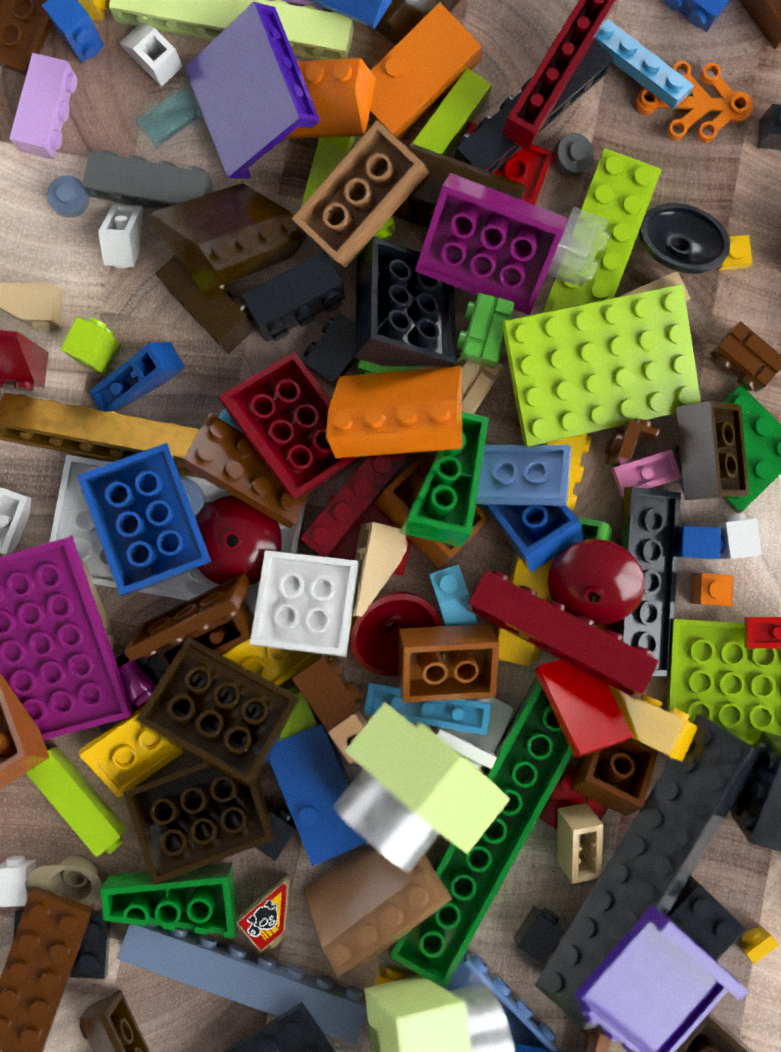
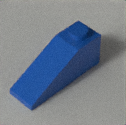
(137, 376)

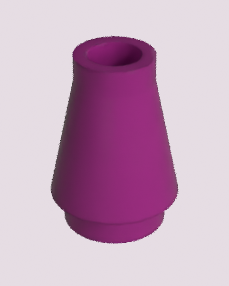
(137, 683)

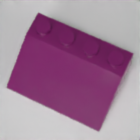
(490, 243)

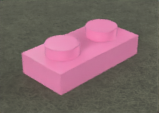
(647, 472)

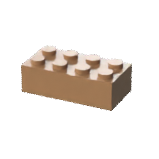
(361, 194)

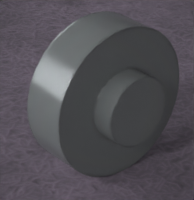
(573, 154)

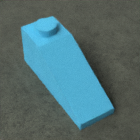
(452, 596)

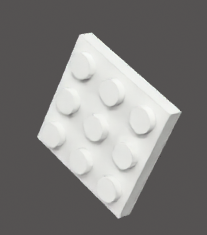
(305, 603)

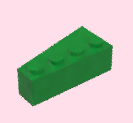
(450, 489)
(193, 901)

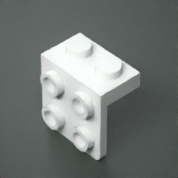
(476, 747)

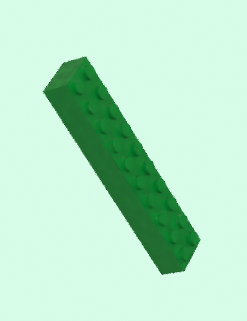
(526, 771)

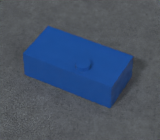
(311, 783)

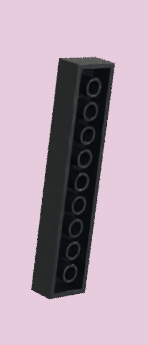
(652, 857)

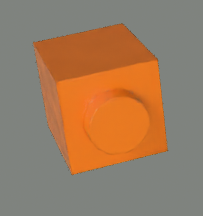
(712, 589)

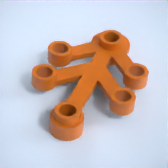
(700, 104)

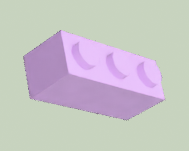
(43, 106)

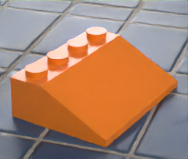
(396, 412)

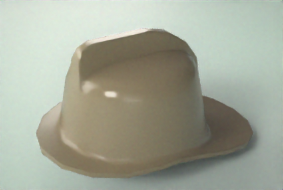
(72, 878)

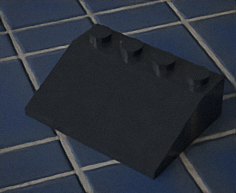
(400, 312)

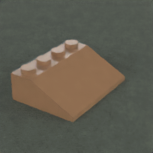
(370, 905)

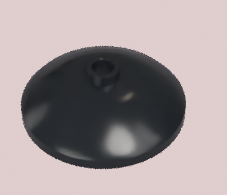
(684, 238)

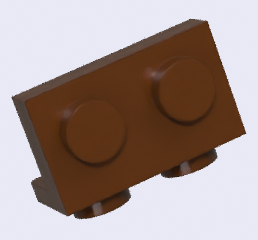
(622, 445)

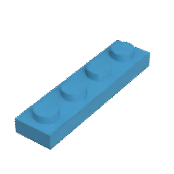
(644, 65)
(450, 714)

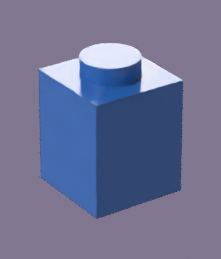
(700, 542)

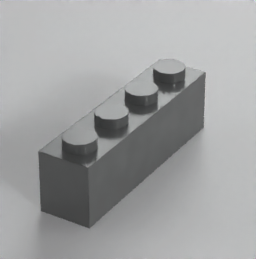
(142, 182)

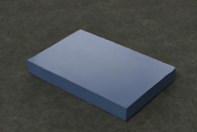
(525, 475)

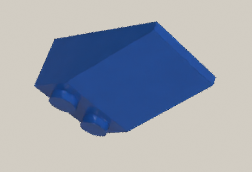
(536, 531)

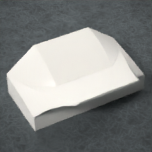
(13, 518)

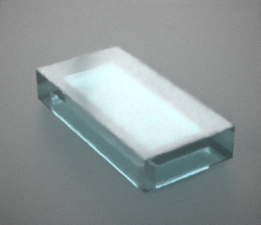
(170, 116)

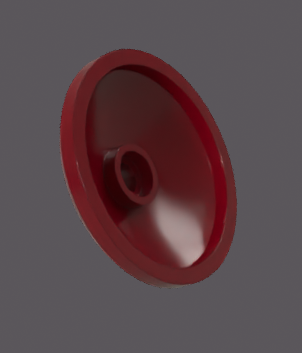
(254, 532)
(597, 568)
(375, 643)

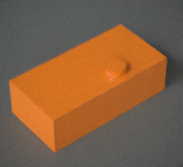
(421, 70)

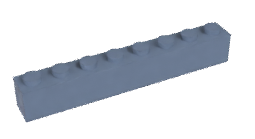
(245, 977)

